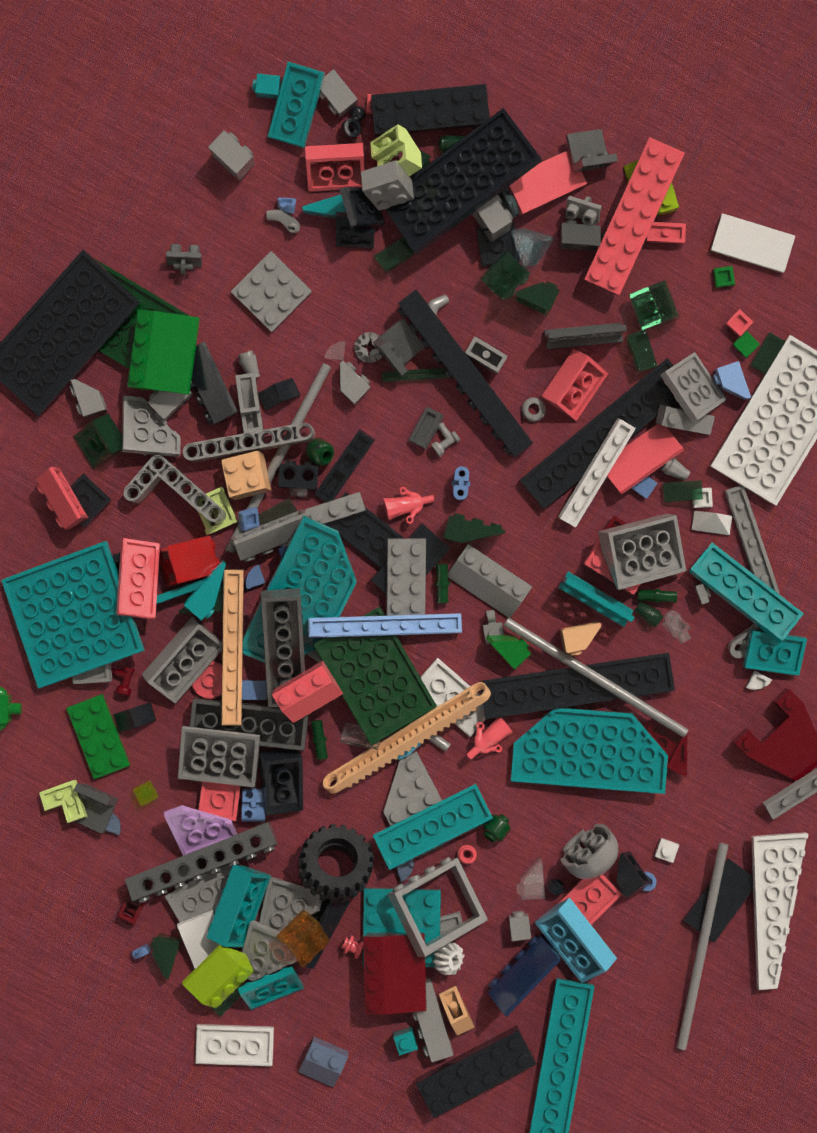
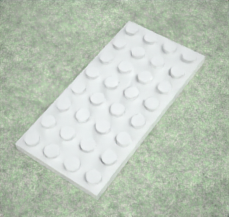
(775, 425)

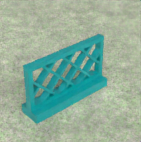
(596, 599)

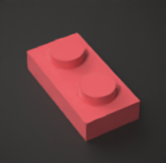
(667, 233)

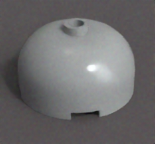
(596, 858)

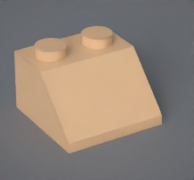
(578, 637)

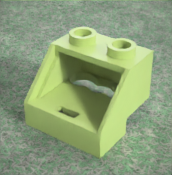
(384, 149)

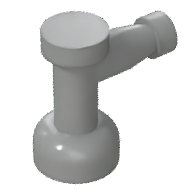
(449, 437)

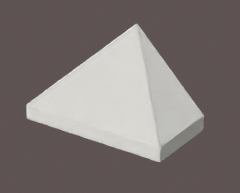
(711, 522)

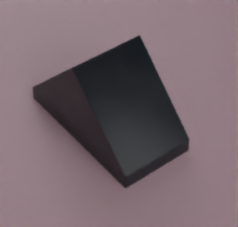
(278, 393)
(135, 717)

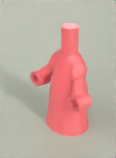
(411, 503)
(488, 740)

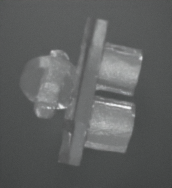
(676, 626)

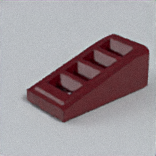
(128, 919)

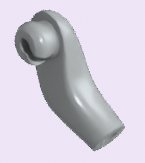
(285, 218)
(437, 303)

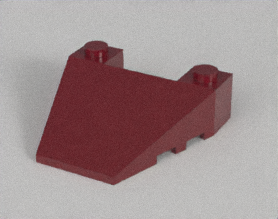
(790, 745)

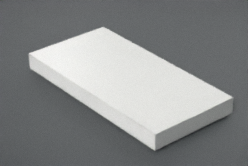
(752, 243)
(446, 684)
(234, 1045)

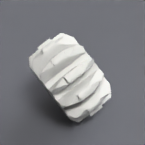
(448, 959)

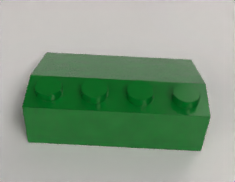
(163, 352)

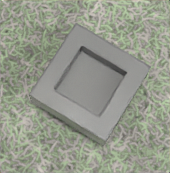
(703, 593)

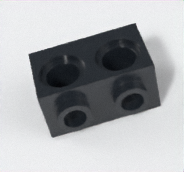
(298, 480)

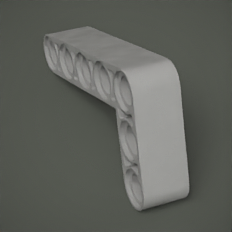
(178, 485)

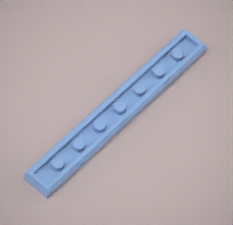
(384, 625)

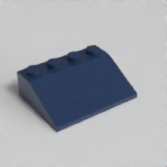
(523, 974)

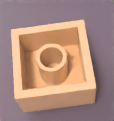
(246, 475)

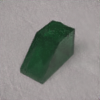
(165, 952)

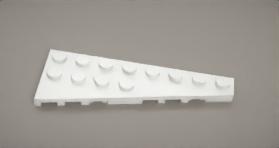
(775, 880)

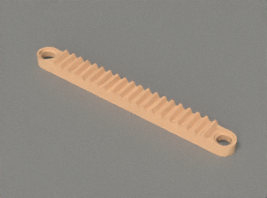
(407, 738)

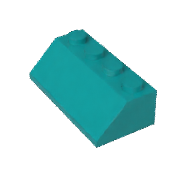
(238, 906)

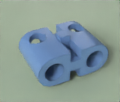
(460, 483)
(253, 805)

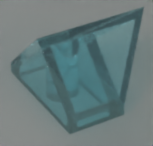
(531, 245)

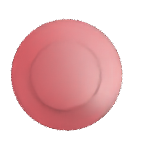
(350, 945)

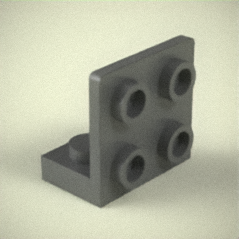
(589, 151)
(398, 345)
(98, 807)

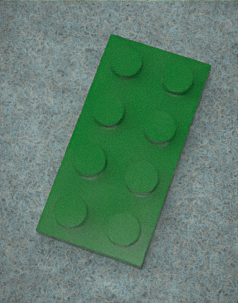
(98, 736)

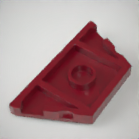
(672, 744)

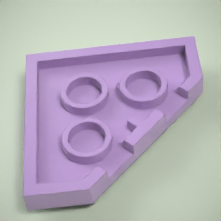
(197, 829)

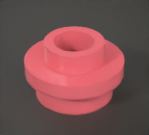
(471, 858)

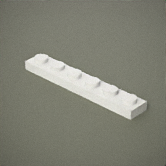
(596, 472)

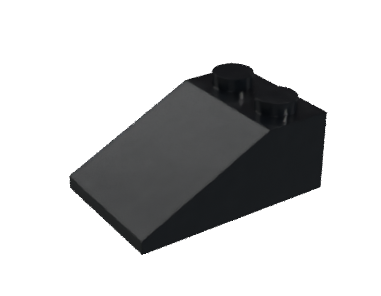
(281, 781)

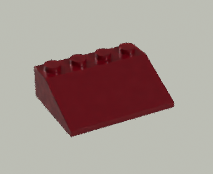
(393, 975)

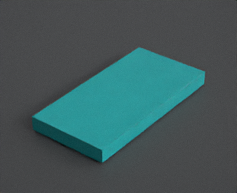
(296, 104)

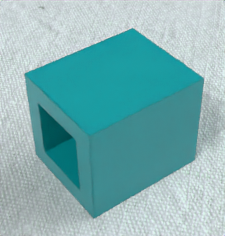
(267, 86)
(405, 1040)

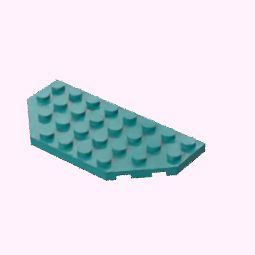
(320, 569)
(590, 752)

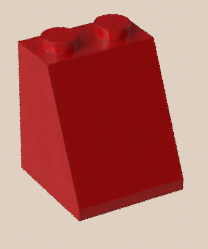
(188, 560)

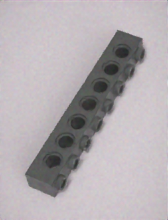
(136, 883)

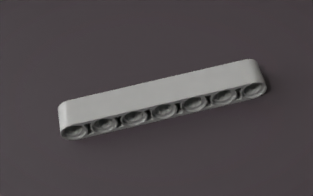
(239, 441)

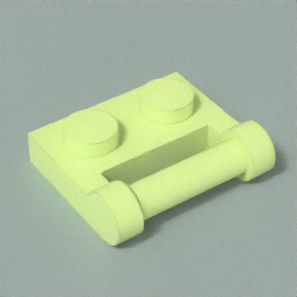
(221, 499)

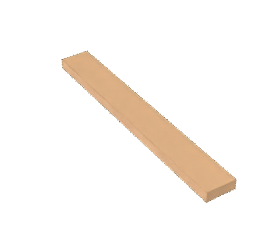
(232, 647)

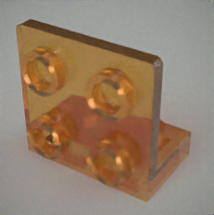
(303, 937)

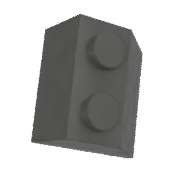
(579, 236)

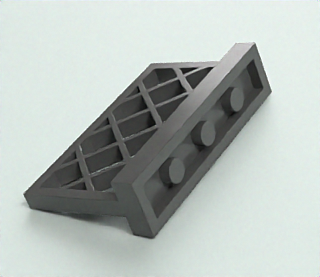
(584, 336)

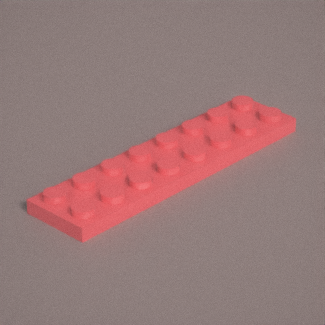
(634, 216)

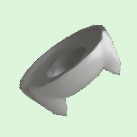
(530, 417)

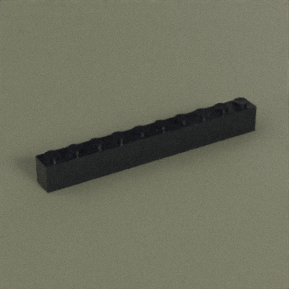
(465, 374)

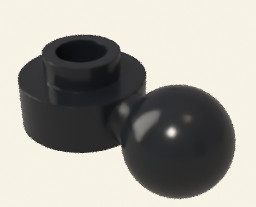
(357, 115)

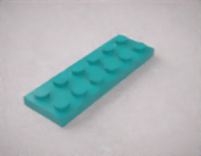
(746, 592)
(432, 827)

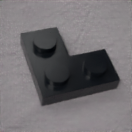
(350, 236)

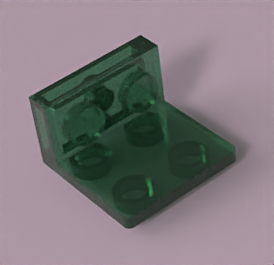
(505, 276)

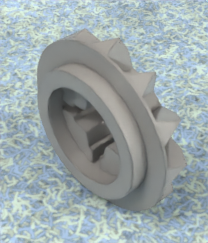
(362, 353)

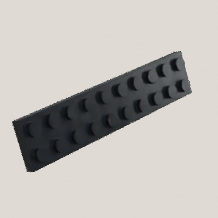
(572, 458)
(570, 688)

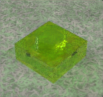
(145, 793)

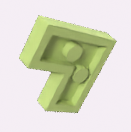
(64, 796)

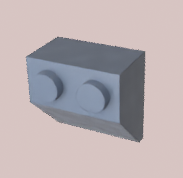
(324, 1061)

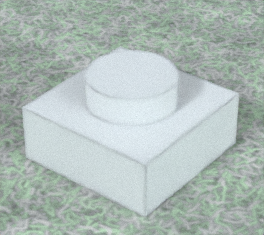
(666, 850)

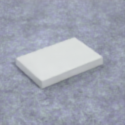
(194, 936)

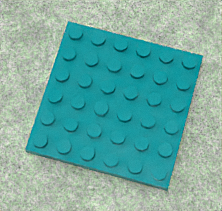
(70, 615)

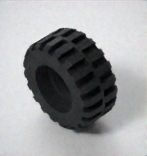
(341, 840)

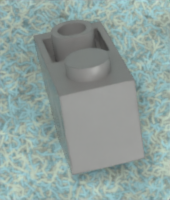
(352, 384)
(89, 399)

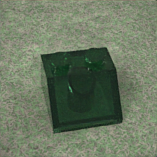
(538, 297)
(655, 305)
(99, 440)

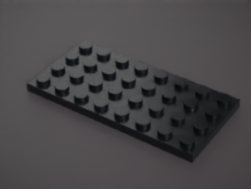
(464, 180)
(63, 332)

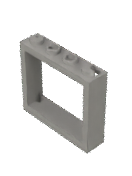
(407, 921)

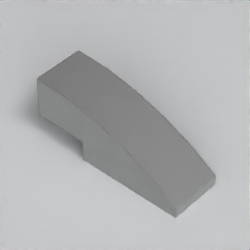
(249, 402)

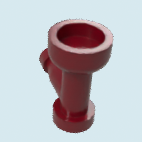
(126, 674)

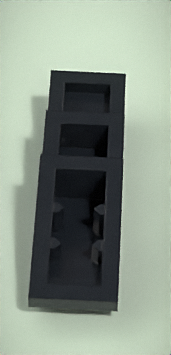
(345, 466)

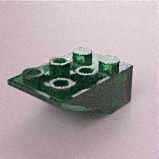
(463, 530)

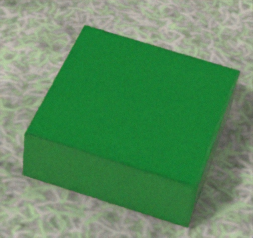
(724, 277)
(746, 344)

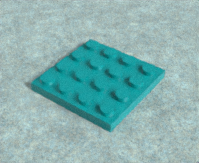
(422, 904)

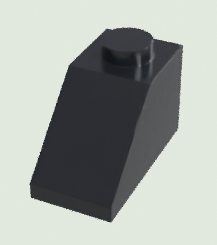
(631, 876)

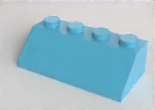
(576, 940)

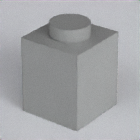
(519, 926)

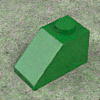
(510, 648)

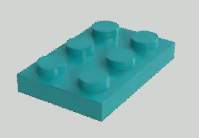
(769, 655)
(271, 987)

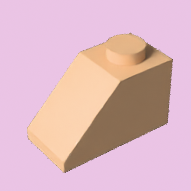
(456, 1010)

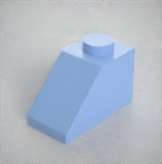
(732, 380)

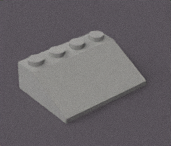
(643, 550)
(219, 756)

